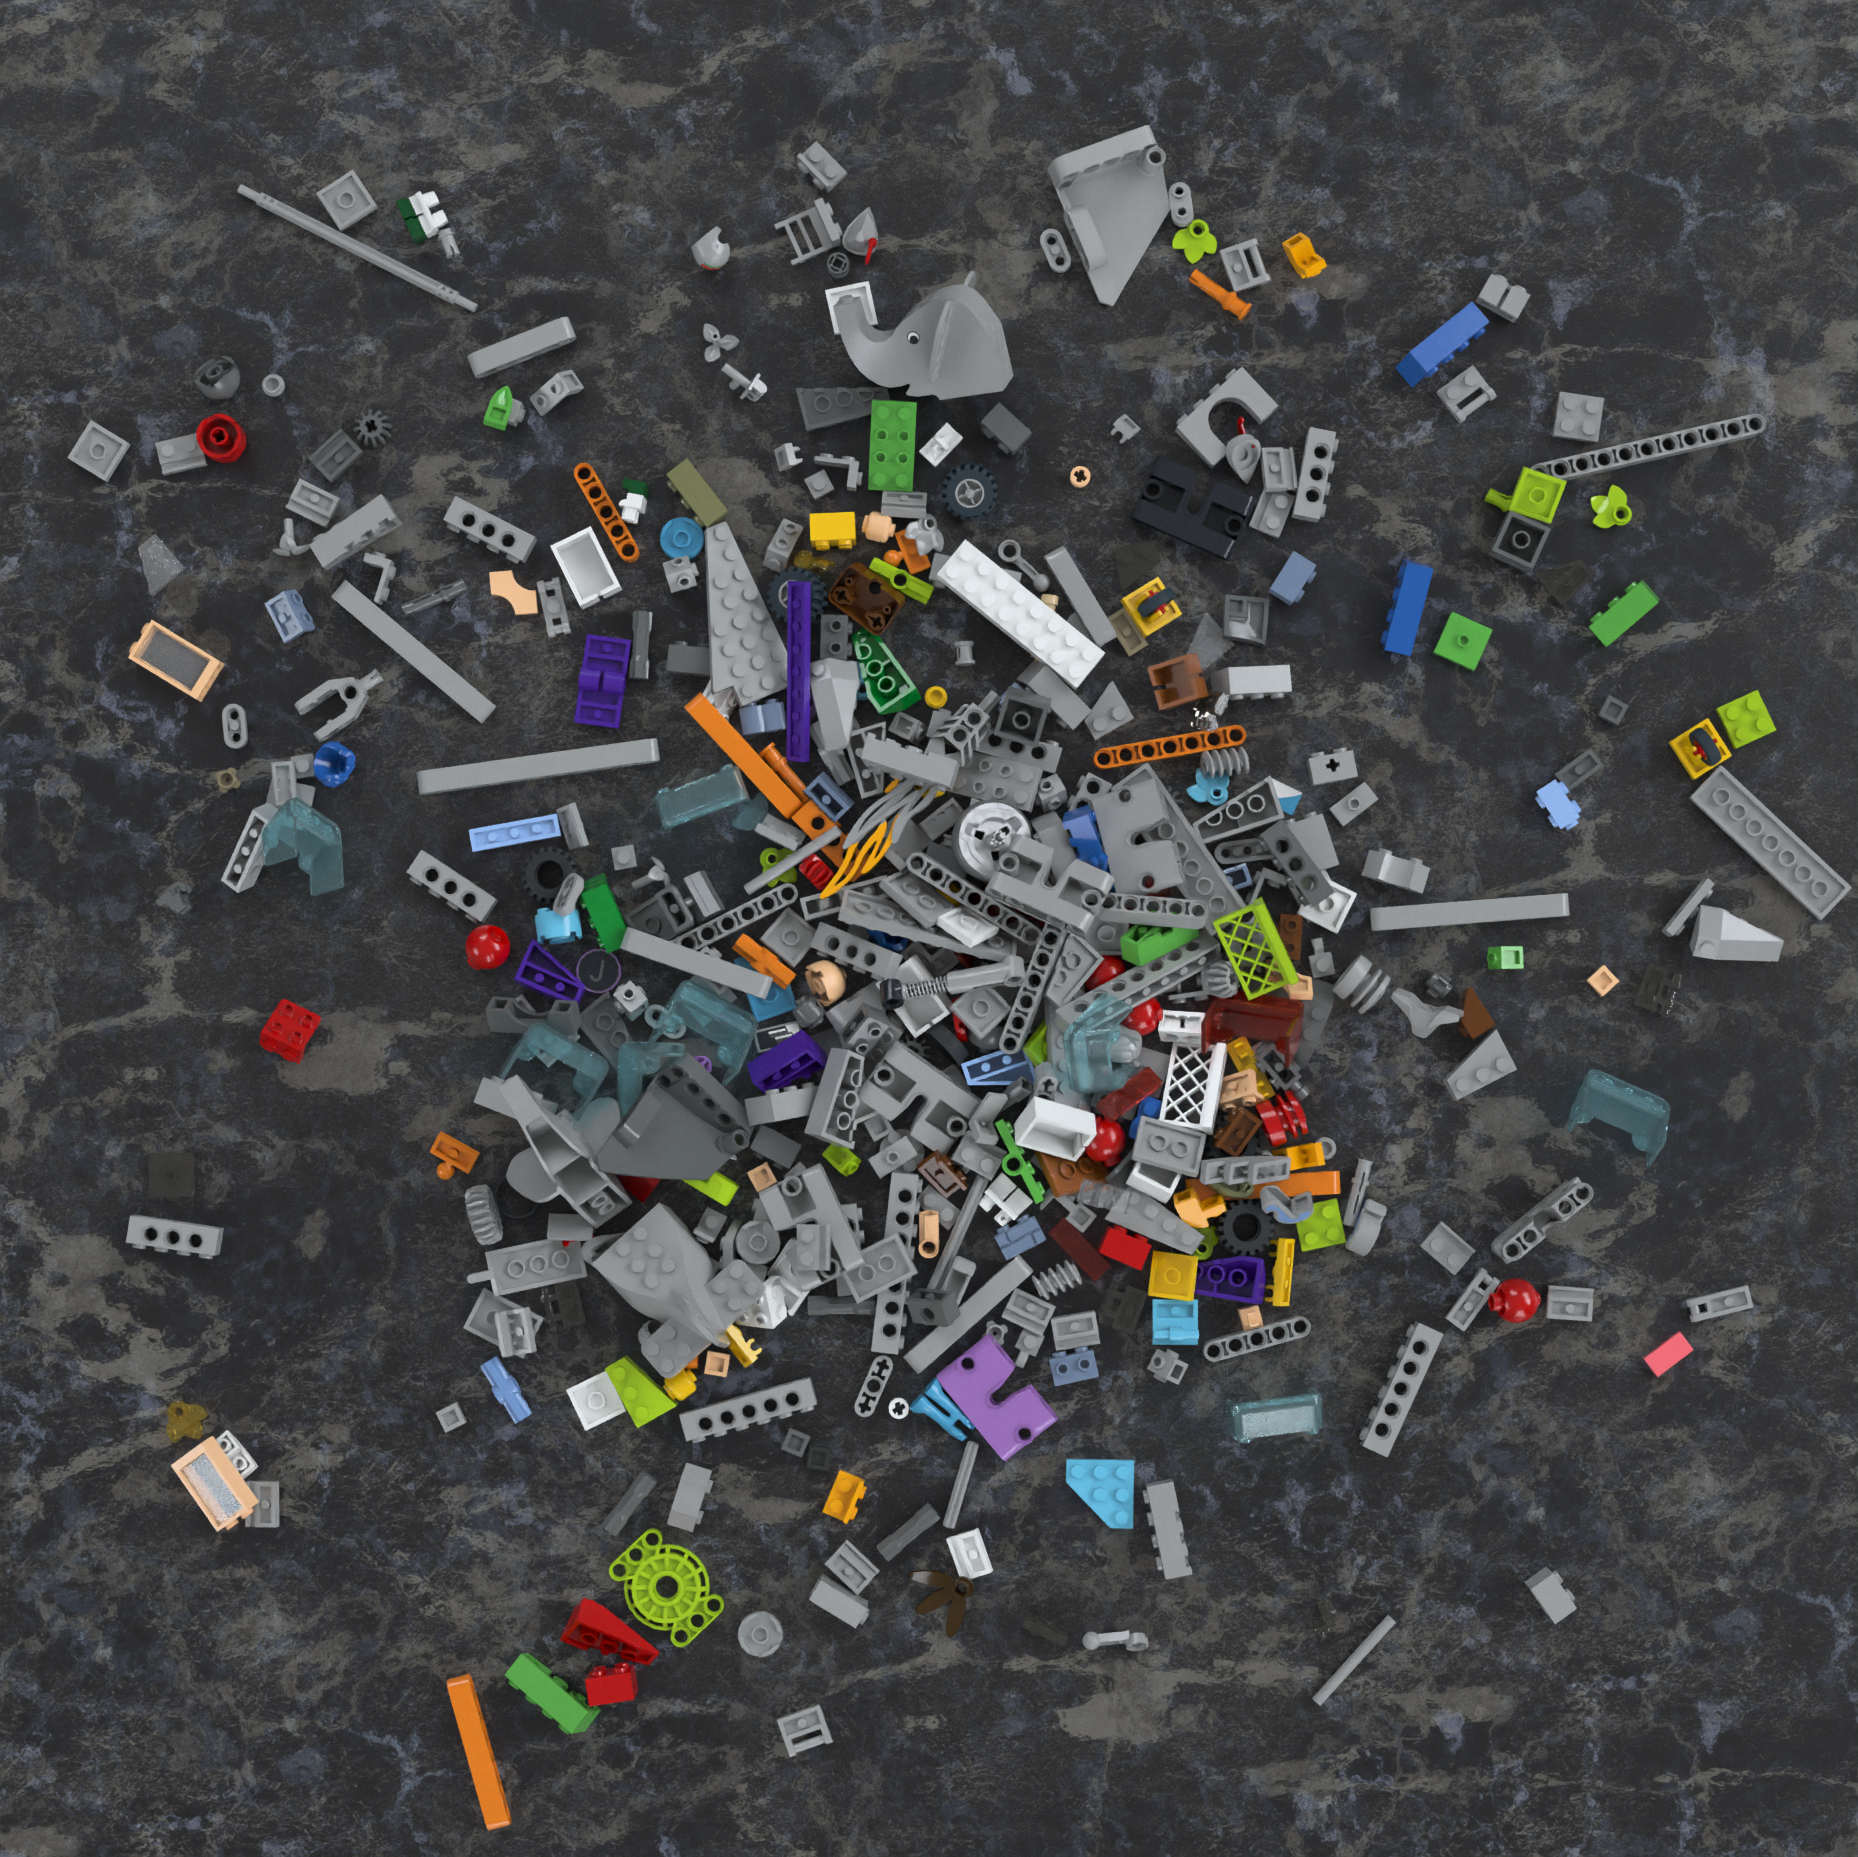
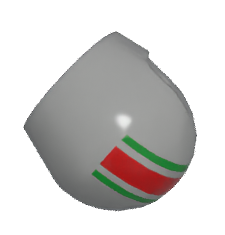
(710, 252)

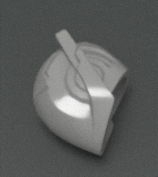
(1127, 1047)

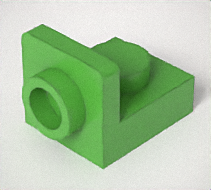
(1505, 957)

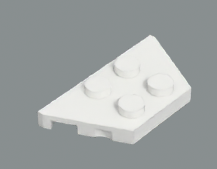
(792, 1291)

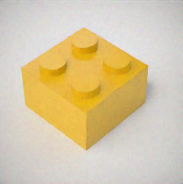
(833, 530)

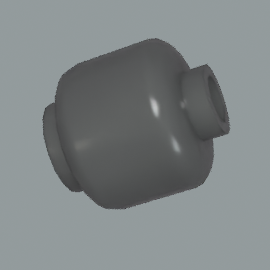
(808, 1012)

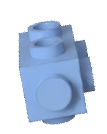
(1561, 809)

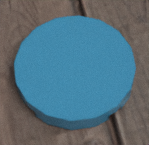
(682, 538)

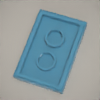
(777, 1001)

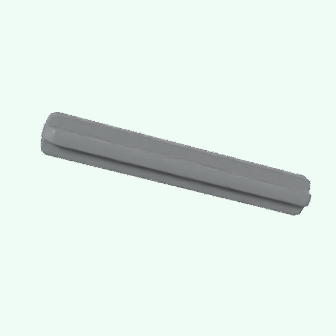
(960, 1484)

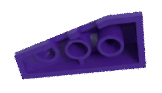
(1232, 1279)

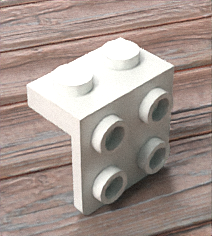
(769, 1309)

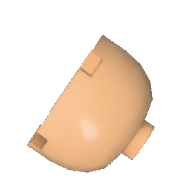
(826, 980)

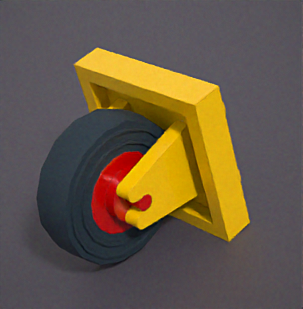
(1151, 606)
(1700, 749)

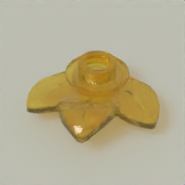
(805, 560)
(186, 1424)

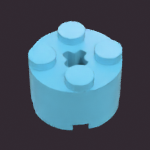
(557, 928)

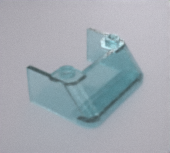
(701, 797)
(314, 836)
(712, 1018)
(1089, 1044)
(640, 1059)
(589, 1065)
(1624, 1107)
(1275, 1416)

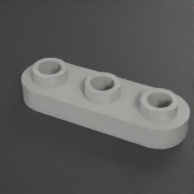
(1236, 852)

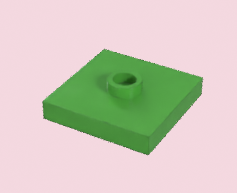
(1462, 641)

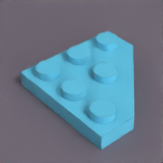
(1105, 1487)

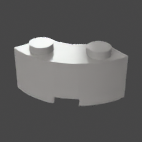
(1396, 871)
(844, 1011)
(689, 1497)

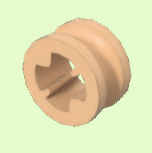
(1086, 474)

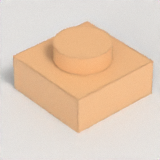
(1602, 980)
(762, 1177)
(717, 1363)

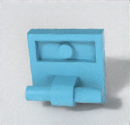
(1174, 1322)

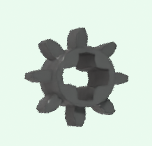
(1438, 985)

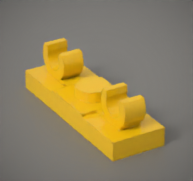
(1243, 1059)
(1282, 1271)
(741, 1348)

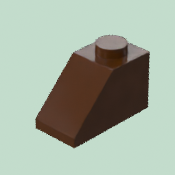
(1475, 1018)

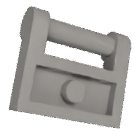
(1238, 268)
(1461, 388)
(801, 1723)

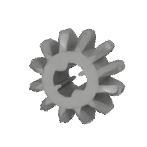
(1222, 979)

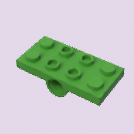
(892, 445)
(1024, 1168)

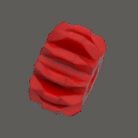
(816, 871)

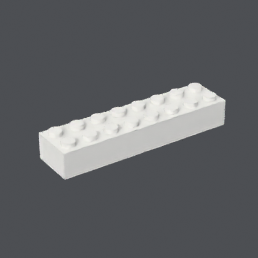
(1020, 614)

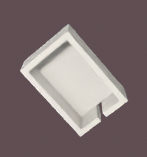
(586, 567)
(924, 1011)
(1055, 1128)
(1153, 1180)

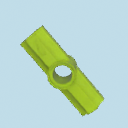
(913, 588)

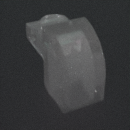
(1104, 1196)

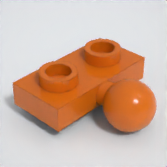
(914, 562)
(454, 1154)

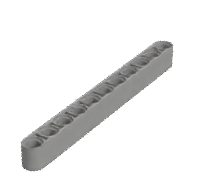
(1655, 446)
(538, 766)

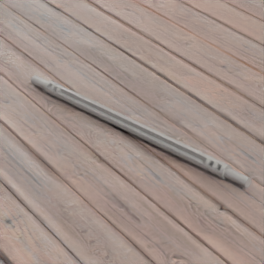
(357, 248)

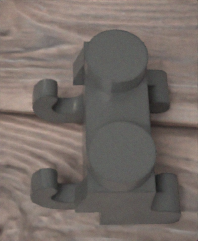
(175, 900)

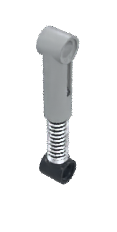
(1008, 972)

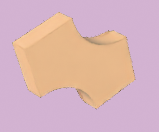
(505, 586)
(1298, 991)

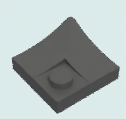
(1245, 619)

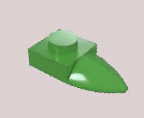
(499, 409)

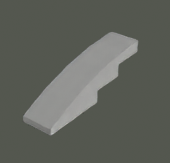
(1245, 1169)

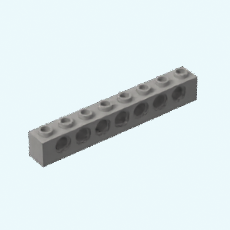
(1149, 979)
(881, 1341)

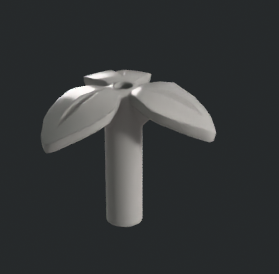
(712, 335)
(287, 541)
(655, 874)

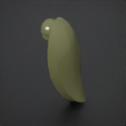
(1237, 1190)

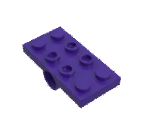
(602, 681)

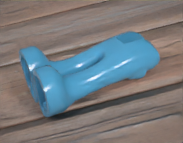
(923, 1405)

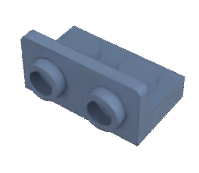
(289, 615)

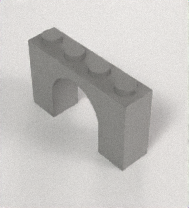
(1238, 389)

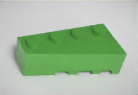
(551, 1694)

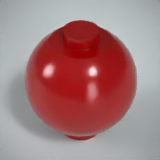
(487, 947)
(1107, 970)
(1144, 1017)
(1107, 1143)
(1514, 1300)

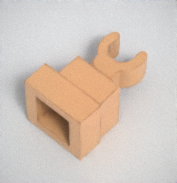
(1250, 1317)

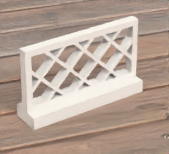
(1211, 1094)

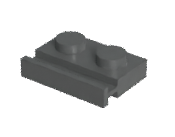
(336, 455)

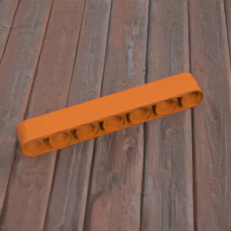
(1158, 750)
(743, 756)
(1315, 1182)
(479, 1751)

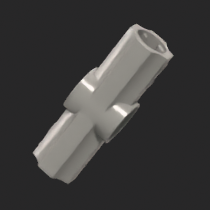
(834, 760)

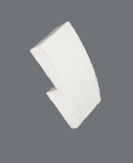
(237, 1454)

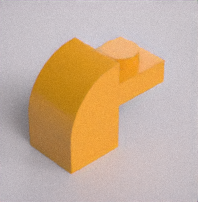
(1302, 256)
(1303, 1155)
(1195, 1211)

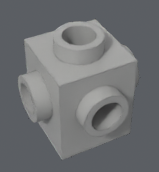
(680, 573)
(1050, 793)
(630, 1000)
(1167, 1366)

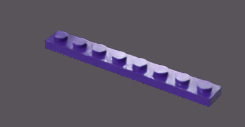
(798, 671)

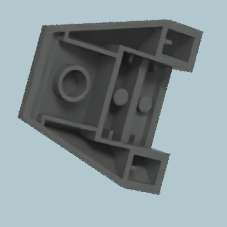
(1315, 1015)

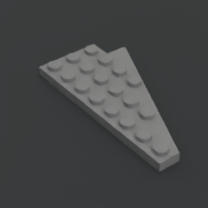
(742, 636)

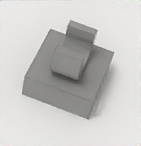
(1126, 427)
(786, 456)

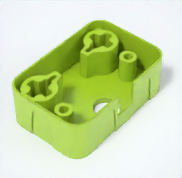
(716, 1187)

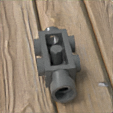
(1277, 1064)

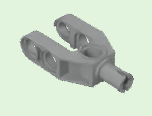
(342, 686)

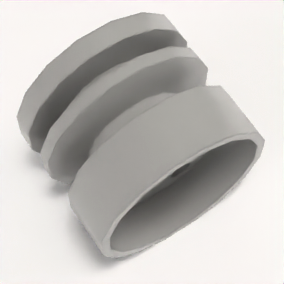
(1361, 984)

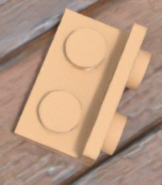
(1239, 1090)

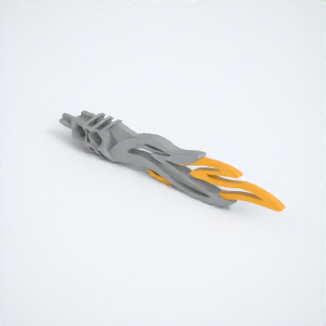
(896, 792)

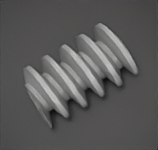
(1224, 760)
(1057, 1279)

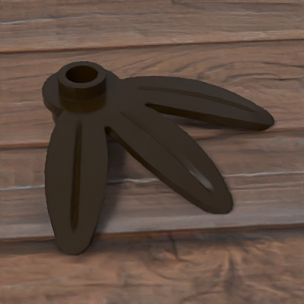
(951, 1591)

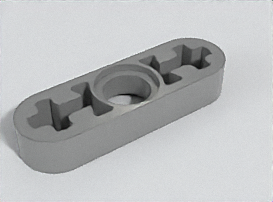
(861, 1399)

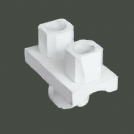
(941, 445)

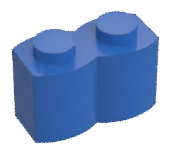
(1147, 1107)

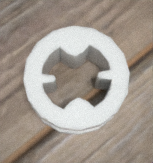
(892, 1405)

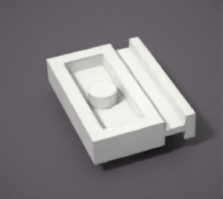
(969, 1554)

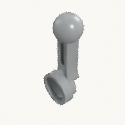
(1040, 581)
(1133, 1641)

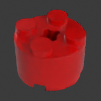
(219, 426)

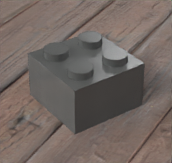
(1519, 541)
(1022, 716)

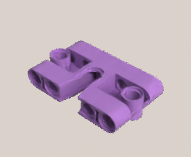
(1001, 1420)

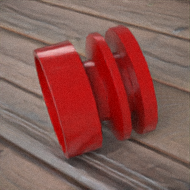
(1281, 1118)

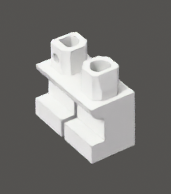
(1012, 1206)

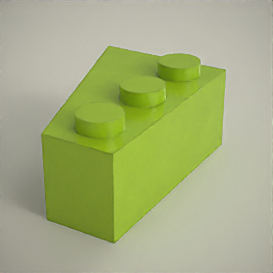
(638, 1391)

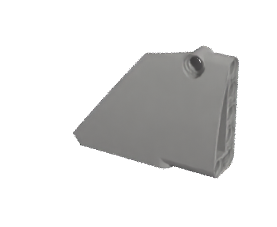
(1112, 205)

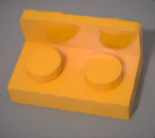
(844, 1495)

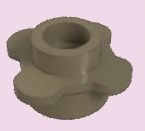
(221, 779)

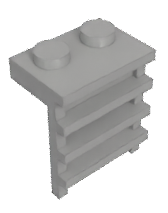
(826, 230)

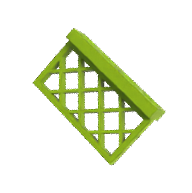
(1273, 940)

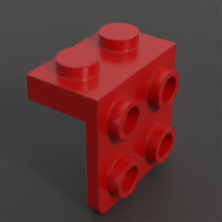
(289, 1030)

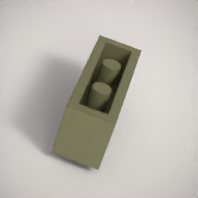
(696, 494)

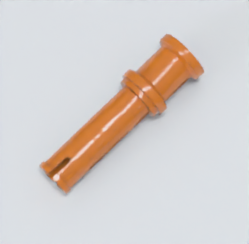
(1228, 299)
(779, 765)

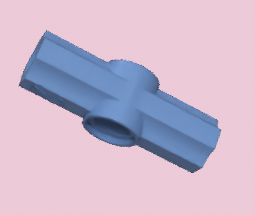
(506, 1389)

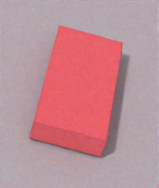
(1668, 1354)

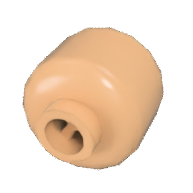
(878, 527)

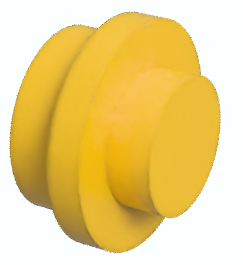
(935, 697)

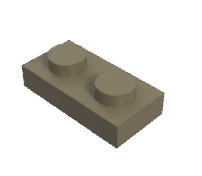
(1127, 632)

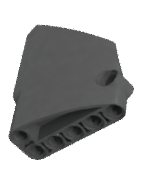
(677, 1127)

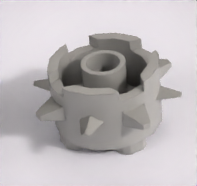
(1235, 946)

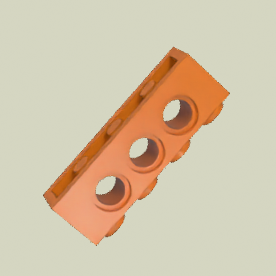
(804, 820)

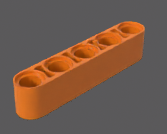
(600, 504)

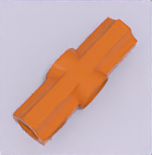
(764, 961)

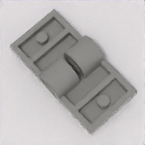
(998, 779)

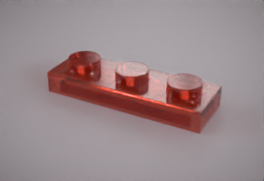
(1130, 1094)
(1079, 1249)

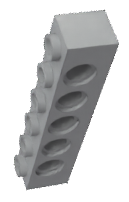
(1050, 748)
(691, 1419)
(1383, 1443)

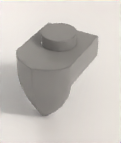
(1066, 1201)

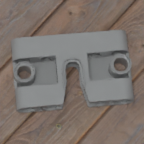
(1121, 823)
(1057, 905)
(915, 1076)
(1570, 1195)
(817, 1203)

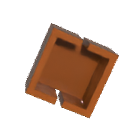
(1181, 681)

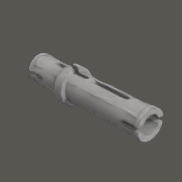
(1359, 1185)

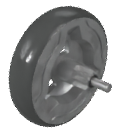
(989, 818)

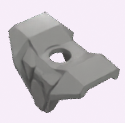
(1424, 1017)

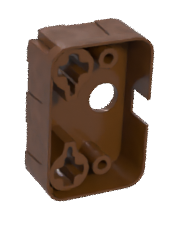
(862, 603)

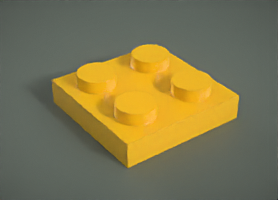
(1173, 1276)

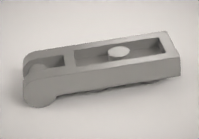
(1472, 1300)
(1720, 1303)

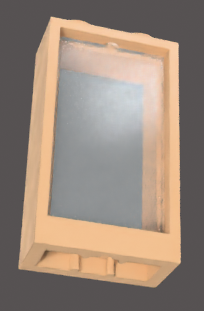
(175, 660)
(215, 1484)

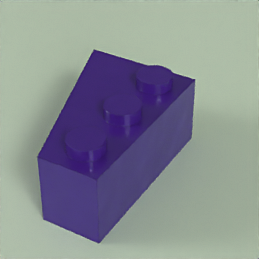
(547, 976)
(786, 1062)

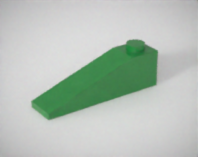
(884, 678)

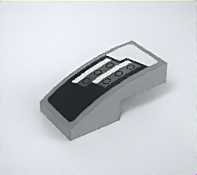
(772, 1036)

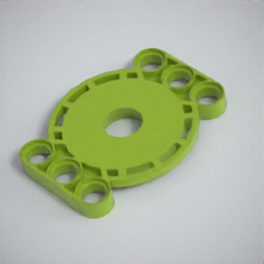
(664, 1610)

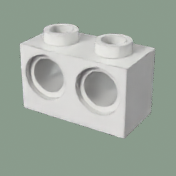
(1181, 1026)

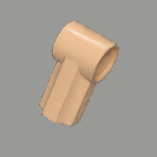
(928, 1232)

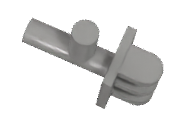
(753, 389)

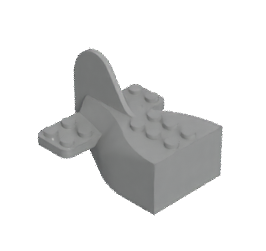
(672, 1280)

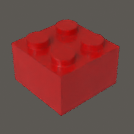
(1124, 1247)
(611, 1684)

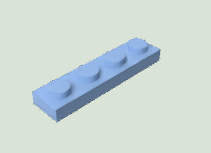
(515, 833)

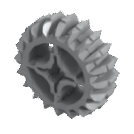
(483, 1214)

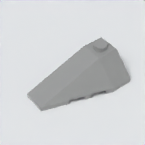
(834, 693)
(1726, 937)

